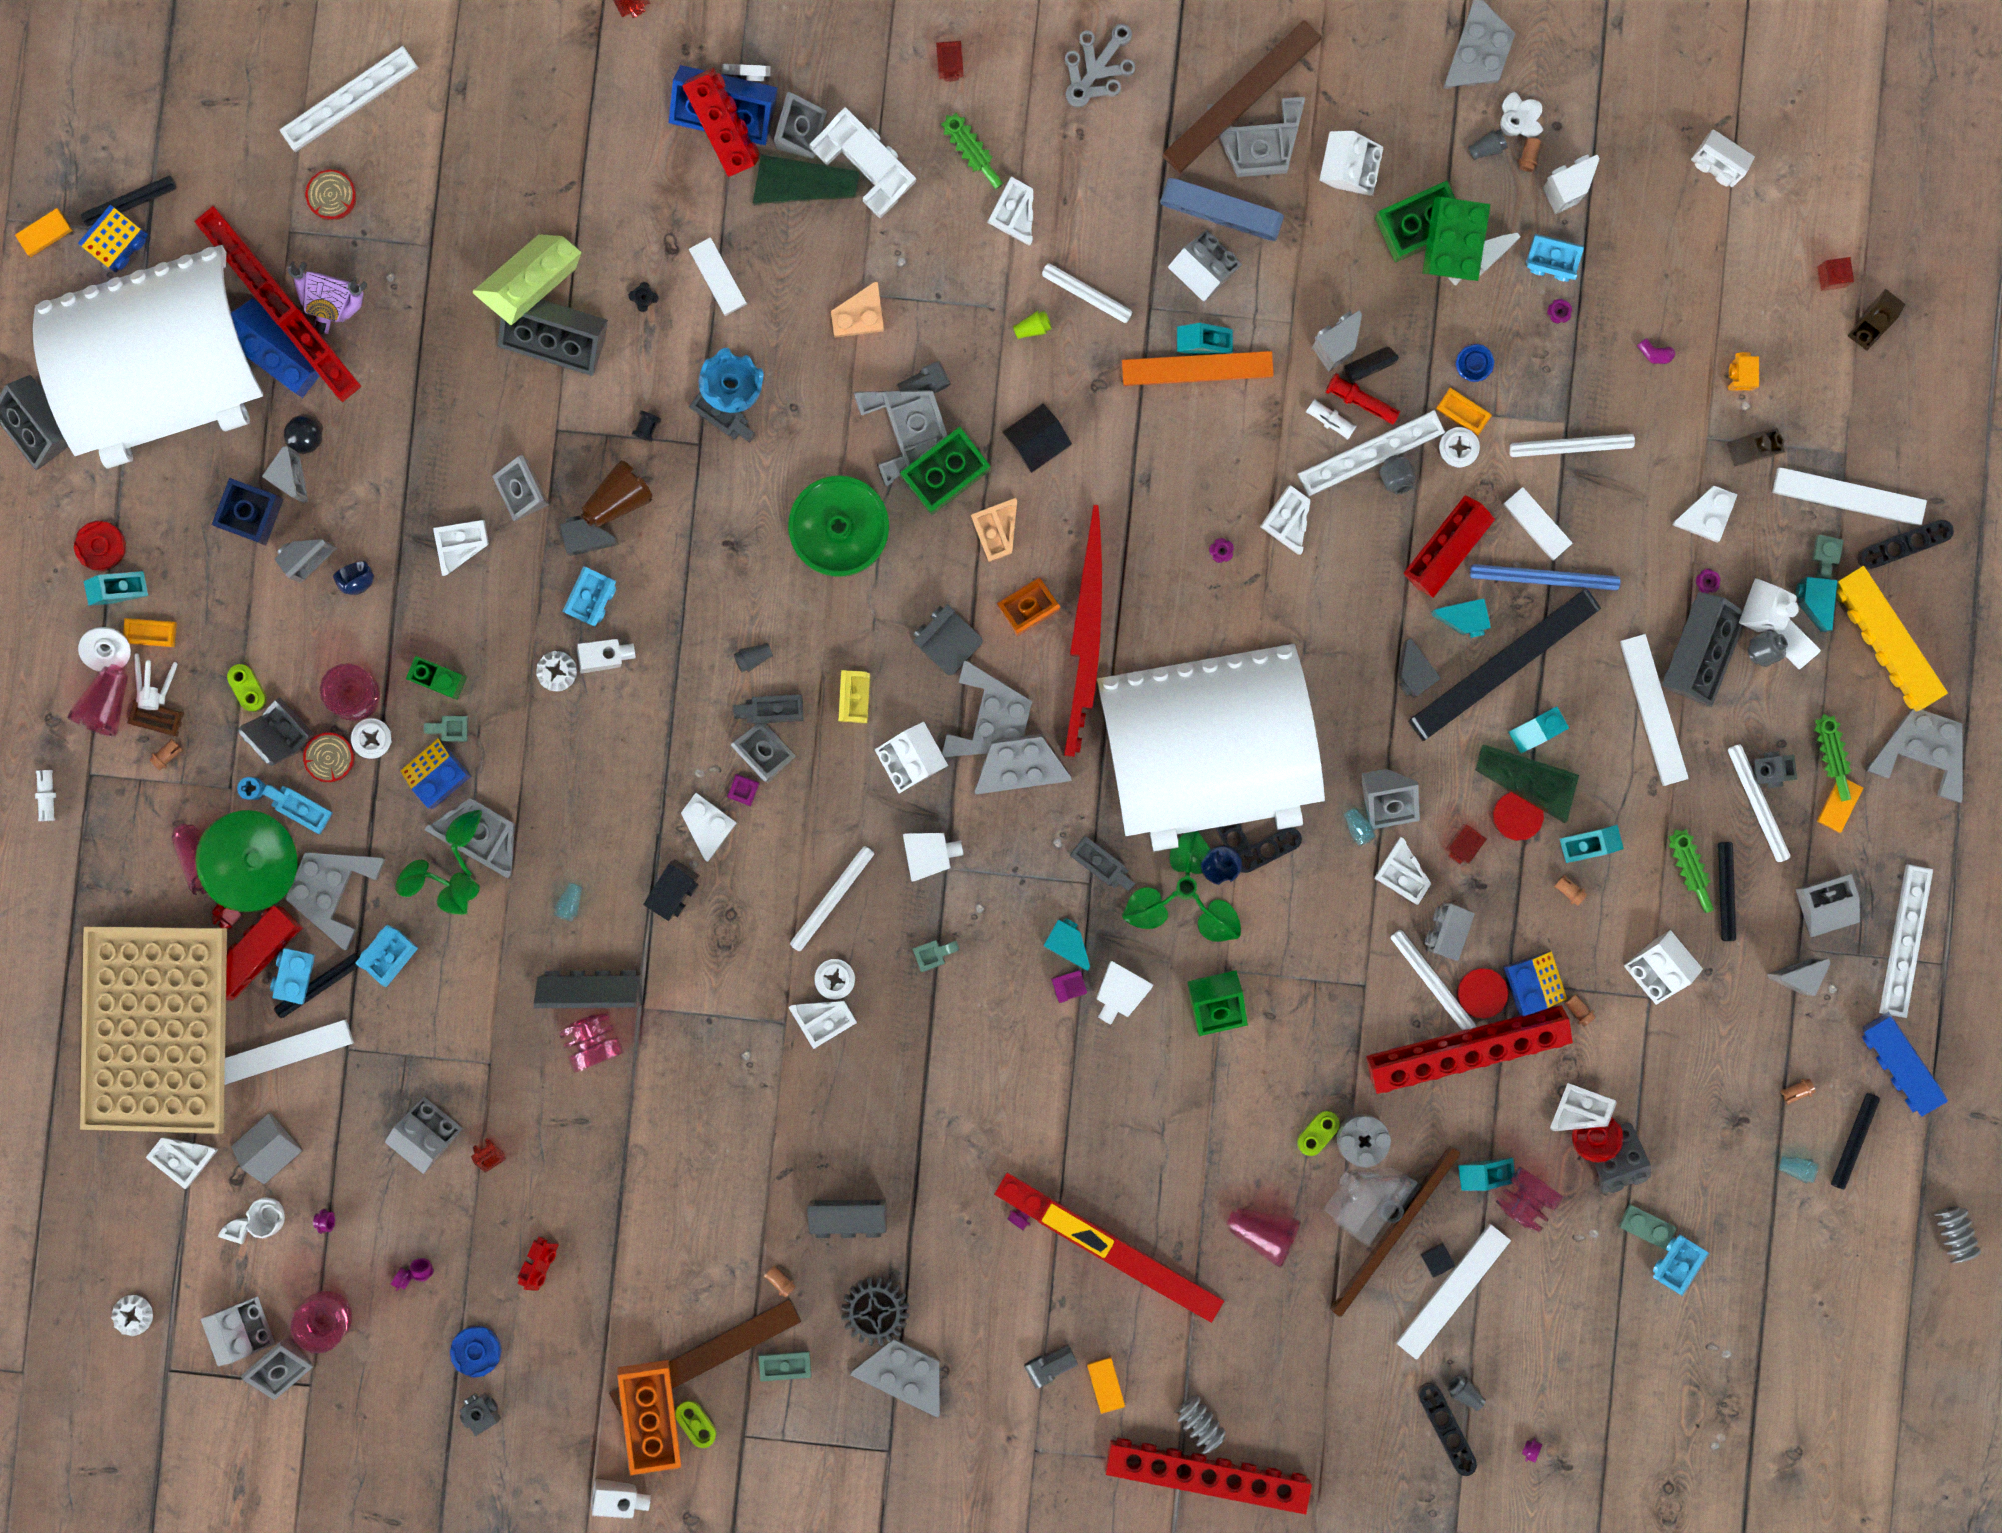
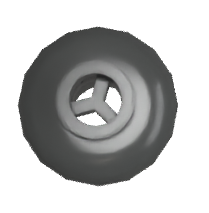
(1397, 475)
(1767, 648)

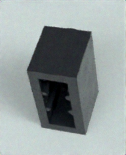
(671, 890)

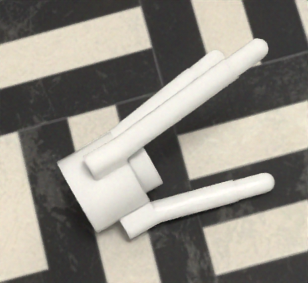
(148, 696)

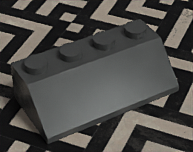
(556, 336)
(1704, 649)
(589, 990)

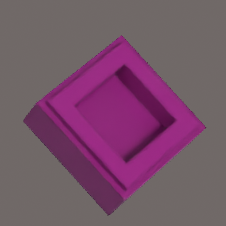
(743, 790)

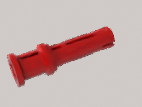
(1352, 394)

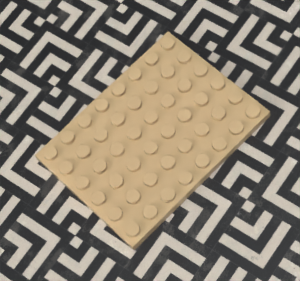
(153, 1029)

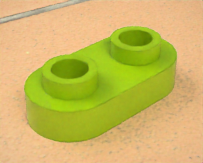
(246, 687)
(1317, 1132)
(694, 1424)

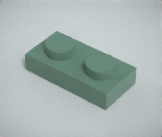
(1647, 1227)
(785, 1366)

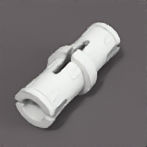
(1331, 419)
(45, 795)

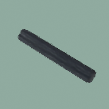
(131, 199)
(1727, 891)
(320, 984)
(1855, 1141)

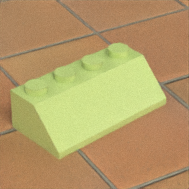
(528, 276)

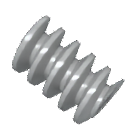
(1959, 1233)
(1201, 1424)

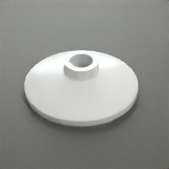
(96, 655)

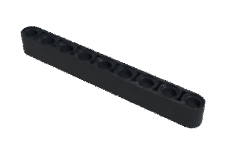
(1504, 664)

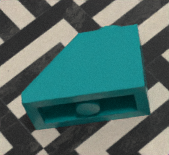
(1204, 339)
(115, 588)
(1817, 600)
(1465, 617)
(1538, 729)
(1591, 844)
(1068, 943)
(1486, 1174)

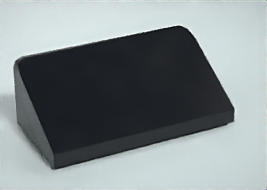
(1370, 364)

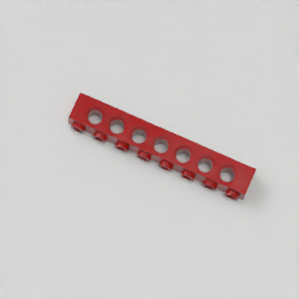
(1469, 1049)
(1294, 1501)

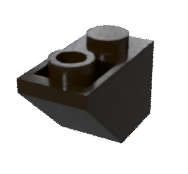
(1876, 319)
(1756, 447)

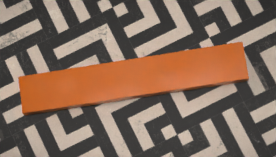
(1197, 368)

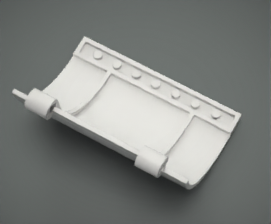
(143, 357)
(1212, 744)

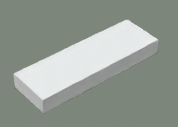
(717, 276)
(1537, 523)

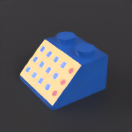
(113, 239)
(434, 774)
(1535, 983)

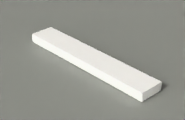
(348, 99)
(1371, 453)
(1849, 496)
(1654, 710)
(1906, 940)
(287, 1051)
(1453, 1291)

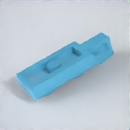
(299, 808)

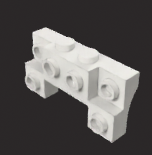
(869, 155)

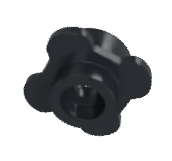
(643, 289)

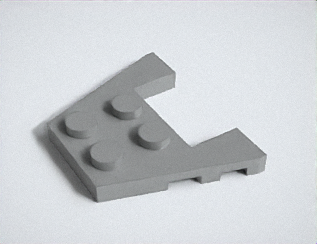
(1263, 147)
(914, 423)
(1000, 716)
(1929, 741)
(320, 887)

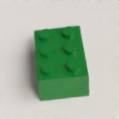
(1408, 221)
(1456, 238)
(945, 471)

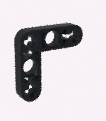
(1245, 848)

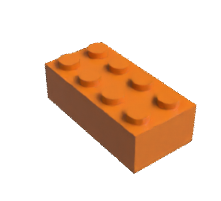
(649, 1417)

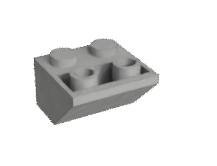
(1204, 265)
(1338, 343)
(1829, 904)
(1449, 931)
(423, 1135)
(237, 1331)

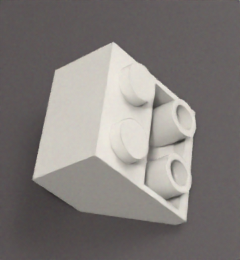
(1722, 159)
(1351, 162)
(1571, 184)
(911, 757)
(1663, 967)

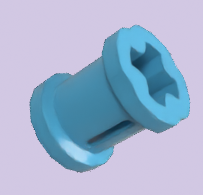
(247, 782)

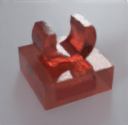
(488, 1156)

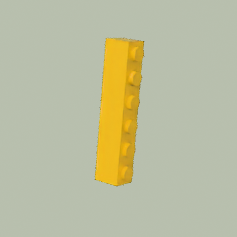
(1889, 639)

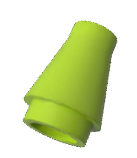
(1034, 325)

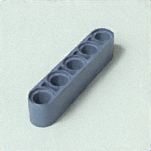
(1222, 209)

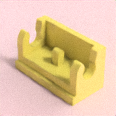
(854, 696)

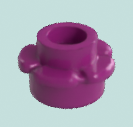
(1562, 305)
(1217, 555)
(1714, 581)
(1019, 1219)
(324, 1221)
(421, 1269)
(401, 1279)
(1532, 1450)

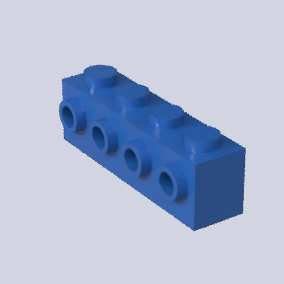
(1904, 1063)

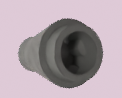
(1490, 144)
(751, 657)
(1465, 1392)

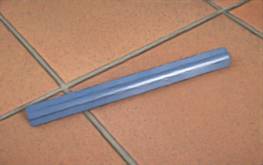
(1545, 577)

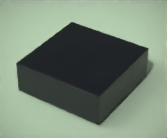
(1437, 1260)

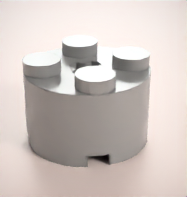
(1368, 1154)

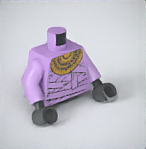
(326, 296)

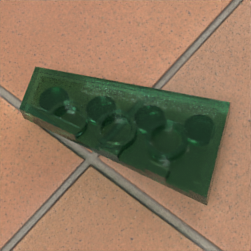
(793, 180)
(1534, 781)

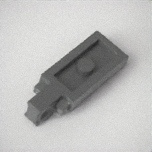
(729, 423)
(771, 709)
(1101, 864)

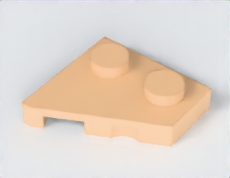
(859, 314)
(996, 529)

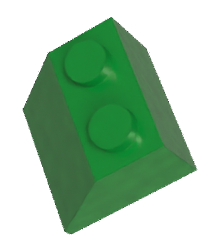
(1217, 1003)

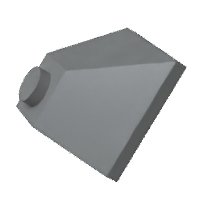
(303, 557)
(1390, 798)

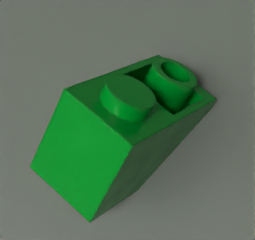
(436, 677)

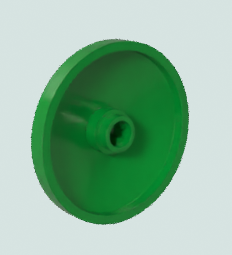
(838, 526)
(246, 861)

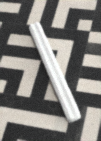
(1572, 445)
(1759, 803)
(832, 898)
(1432, 980)

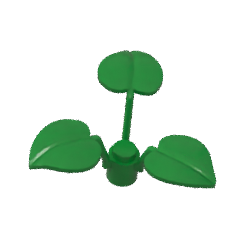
(461, 887)
(1147, 909)

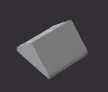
(798, 126)
(288, 474)
(520, 488)
(763, 751)
(1804, 976)
(265, 1149)
(278, 1369)

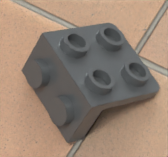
(947, 640)
(276, 733)
(1627, 1167)

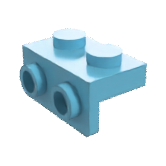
(1554, 257)
(590, 596)
(386, 955)
(293, 975)
(1680, 1264)

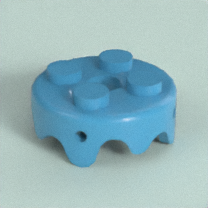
(727, 367)

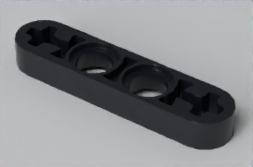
(1905, 544)
(1446, 1429)

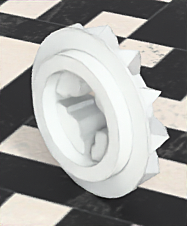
(1467, 439)
(560, 682)
(359, 738)
(824, 985)
(142, 1311)

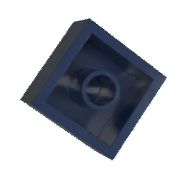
(247, 511)

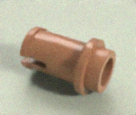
(1529, 155)
(165, 754)
(1570, 890)
(1580, 1010)
(1798, 1091)
(780, 1281)

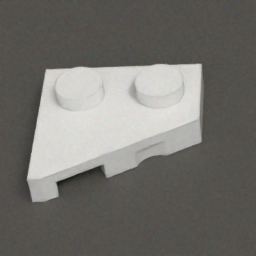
(1403, 873)
(822, 1020)

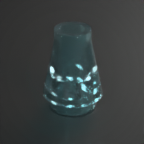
(1359, 827)
(568, 904)
(1799, 1168)

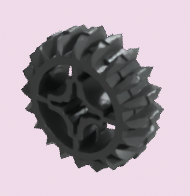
(864, 1313)

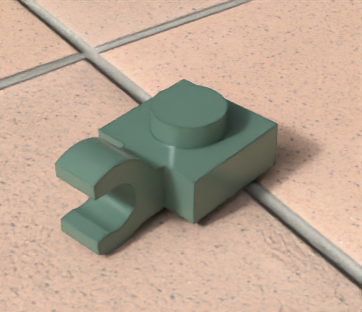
(1826, 552)
(452, 728)
(931, 955)

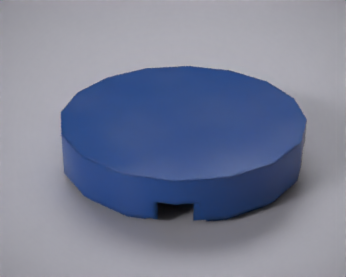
(475, 1351)

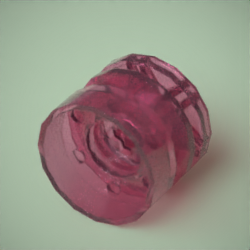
(342, 680)
(590, 1042)
(1529, 1200)
(311, 1332)

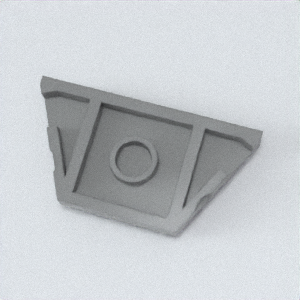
(1480, 48)
(1020, 764)
(492, 840)
(904, 1374)

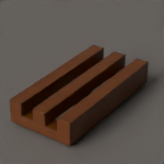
(176, 723)

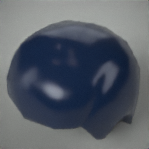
(354, 578)
(1221, 865)

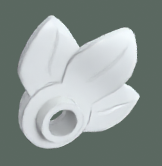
(1523, 114)

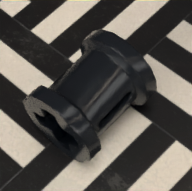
(646, 426)

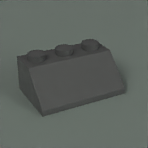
(30, 421)
(847, 1218)

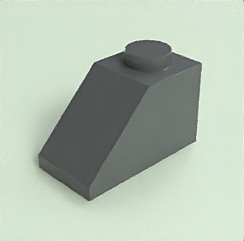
(583, 538)
(1415, 670)

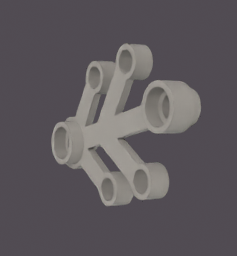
(1096, 68)

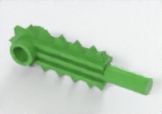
(972, 150)
(1834, 755)
(1691, 868)

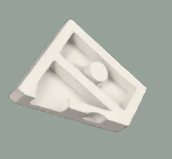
(752, 72)
(1014, 211)
(1708, 514)
(1288, 519)
(459, 543)
(707, 825)
(1582, 1110)
(181, 1159)

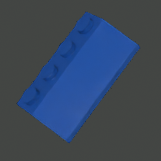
(753, 101)
(271, 348)

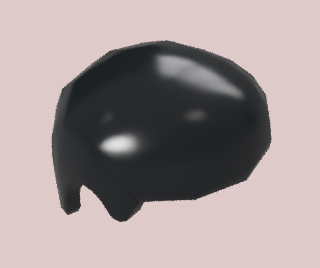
(303, 434)

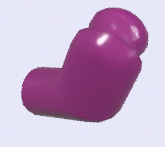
(1656, 355)

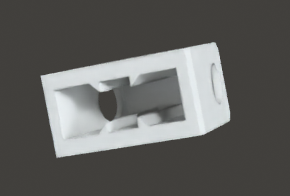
(1768, 607)
(592, 659)
(929, 853)
(1120, 992)
(607, 1496)

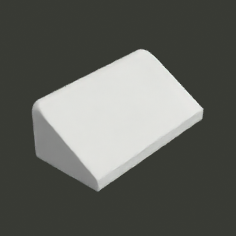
(1800, 647)

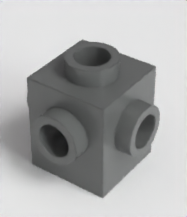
(1775, 769)
(479, 1421)

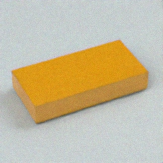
(43, 232)
(1463, 411)
(150, 632)
(1836, 813)
(1106, 1385)

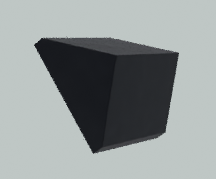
(1037, 437)

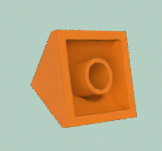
(1028, 606)

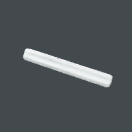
(1087, 293)

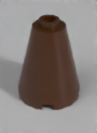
(616, 496)

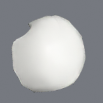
(265, 1217)

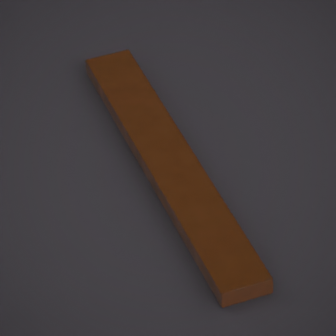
(1241, 96)
(1394, 1232)
(727, 1345)

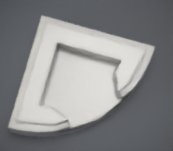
(235, 1230)

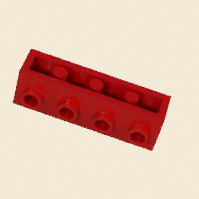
(721, 121)
(1449, 546)
(258, 948)

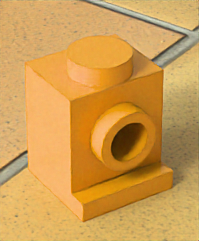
(1744, 372)

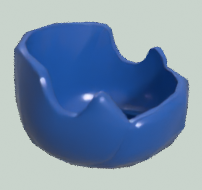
(1475, 362)

